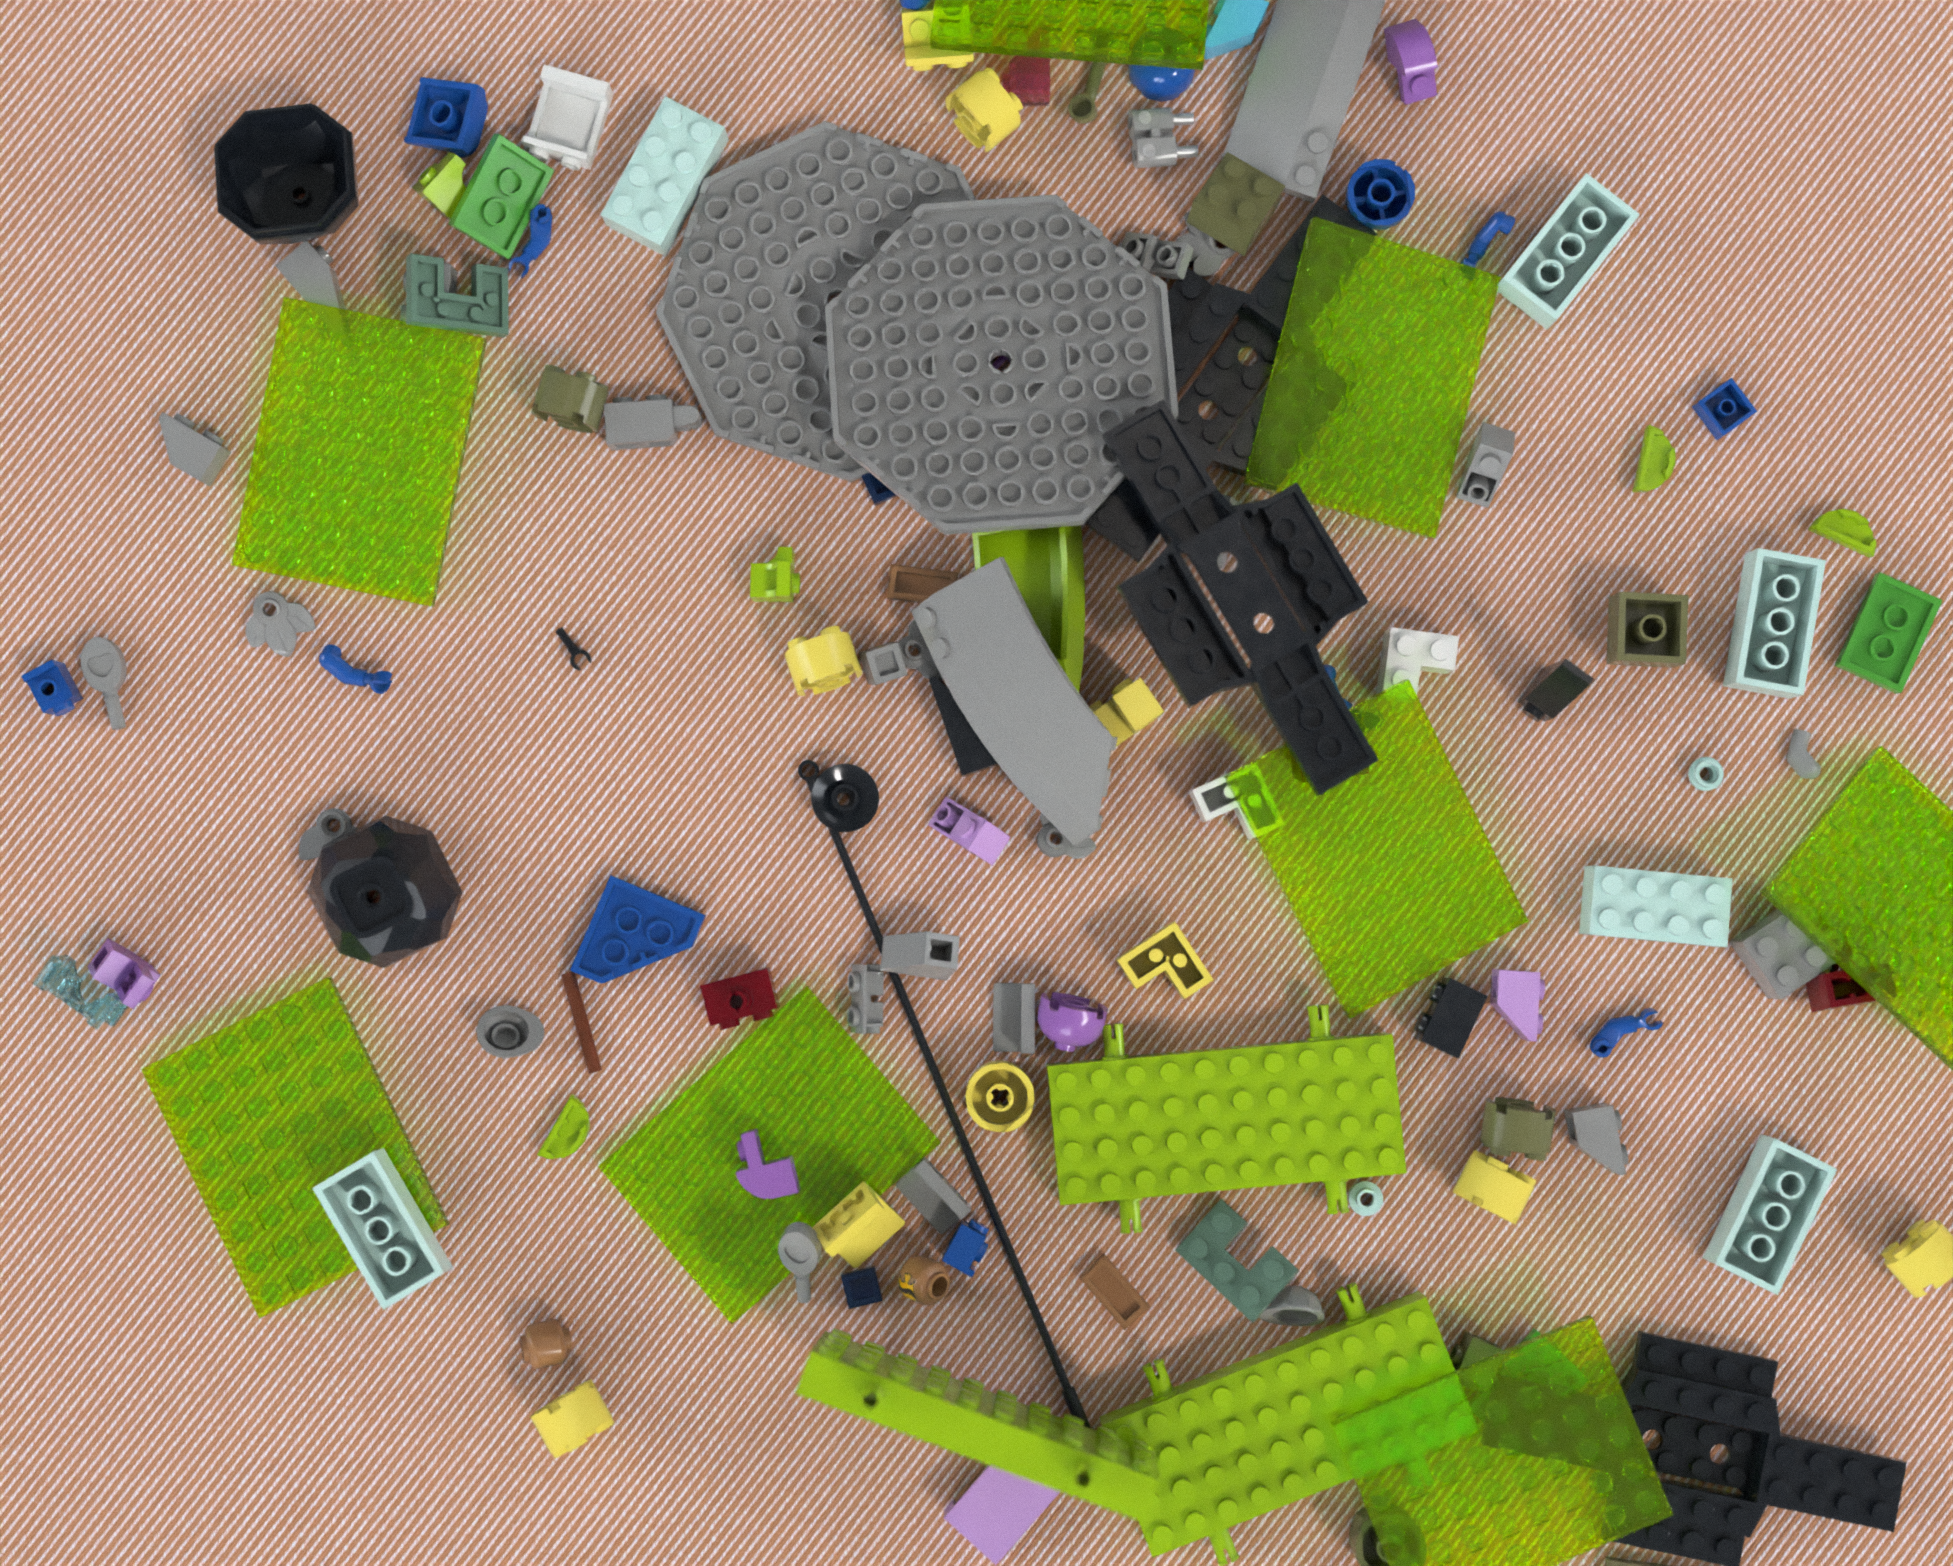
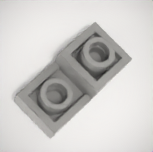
(1159, 256)

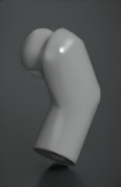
(1800, 758)

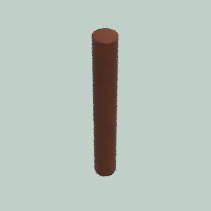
(581, 1022)

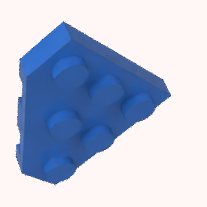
(633, 931)

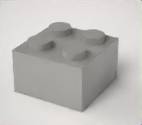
(1779, 955)

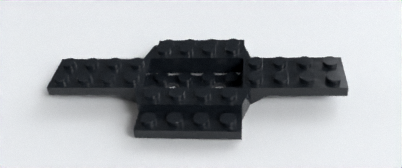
(1197, 321)
(1281, 570)
(1760, 1460)

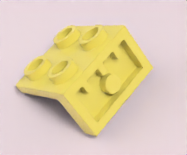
(917, 34)
(858, 1225)

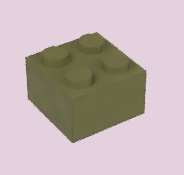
(1235, 203)
(1647, 629)

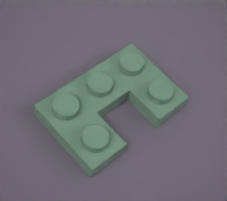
(429, 306)
(1207, 1253)

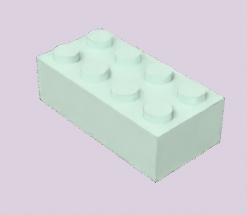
(664, 176)
(1567, 251)
(1774, 623)
(1655, 906)
(1769, 1213)
(382, 1228)

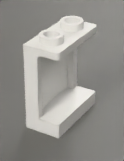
(568, 118)

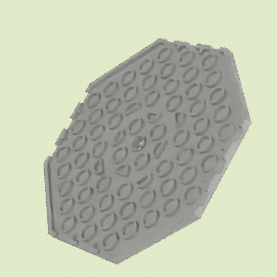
(761, 268)
(918, 377)

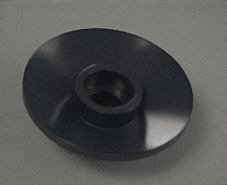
(858, 787)

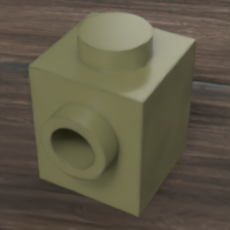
(1472, 1350)

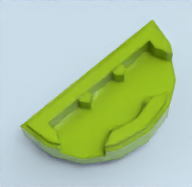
(1655, 461)
(1846, 529)
(568, 1131)

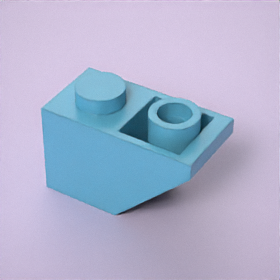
(1234, 26)

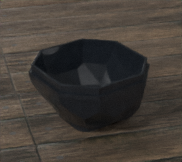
(272, 160)
(413, 885)

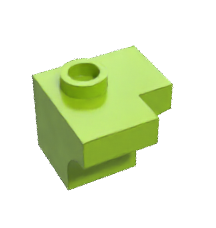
(443, 184)
(775, 579)

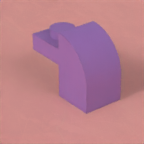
(1414, 58)
(123, 972)
(762, 1178)

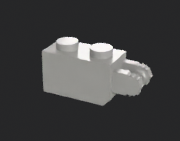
(647, 422)

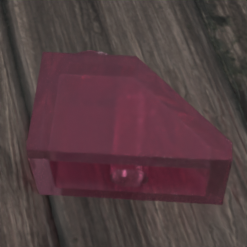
(1028, 80)

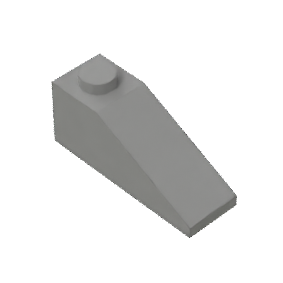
(312, 275)

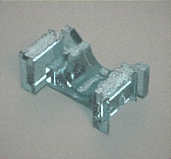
(61, 979)

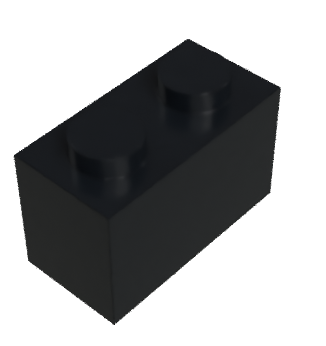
(1449, 1016)

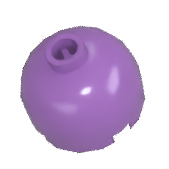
(1070, 1020)

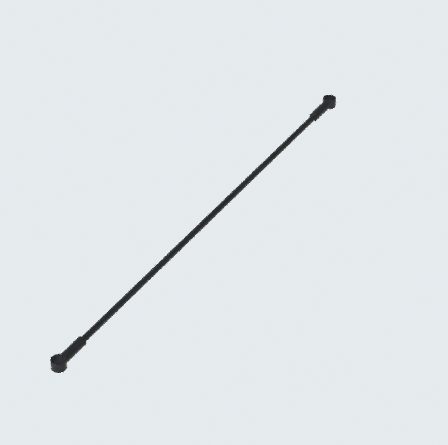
(1068, 1392)

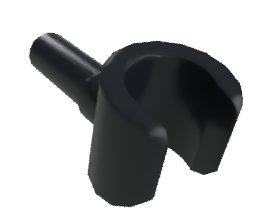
(572, 648)

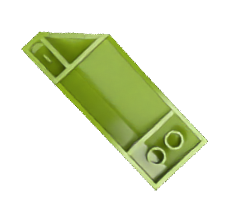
(1051, 581)

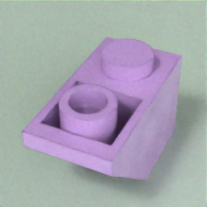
(969, 830)
(1517, 1000)

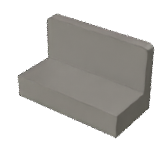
(1014, 1017)
(933, 1196)

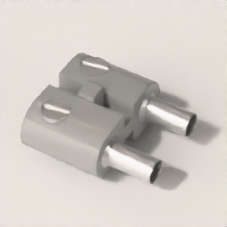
(1154, 139)

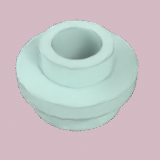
(1714, 768)
(1355, 1194)

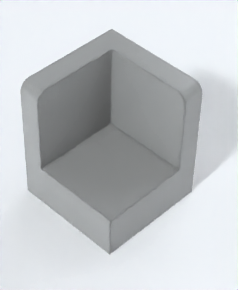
(883, 663)

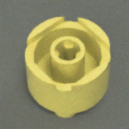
(984, 109)
(822, 661)
(999, 1116)
(1494, 1186)
(1922, 1257)
(572, 1419)

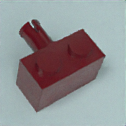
(1836, 991)
(740, 997)

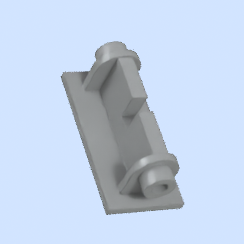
(862, 983)

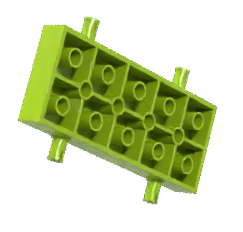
(1226, 1118)
(981, 1424)
(1264, 1425)

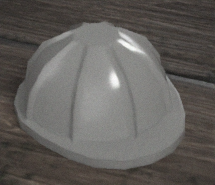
(509, 1031)
(1294, 1308)

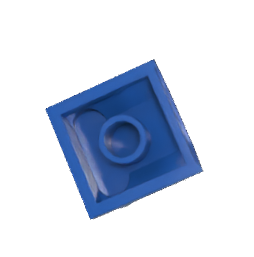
(448, 116)

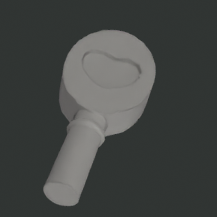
(106, 672)
(800, 1253)

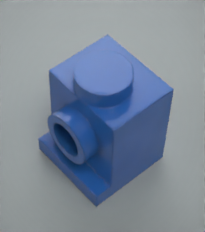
(65, 689)
(966, 1246)

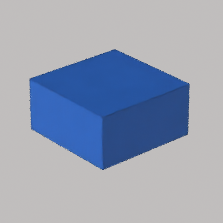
(1724, 409)

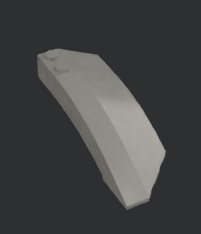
(1303, 89)
(1019, 697)

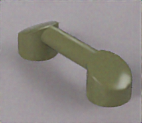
(1083, 106)

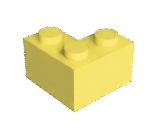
(1128, 709)
(1167, 952)

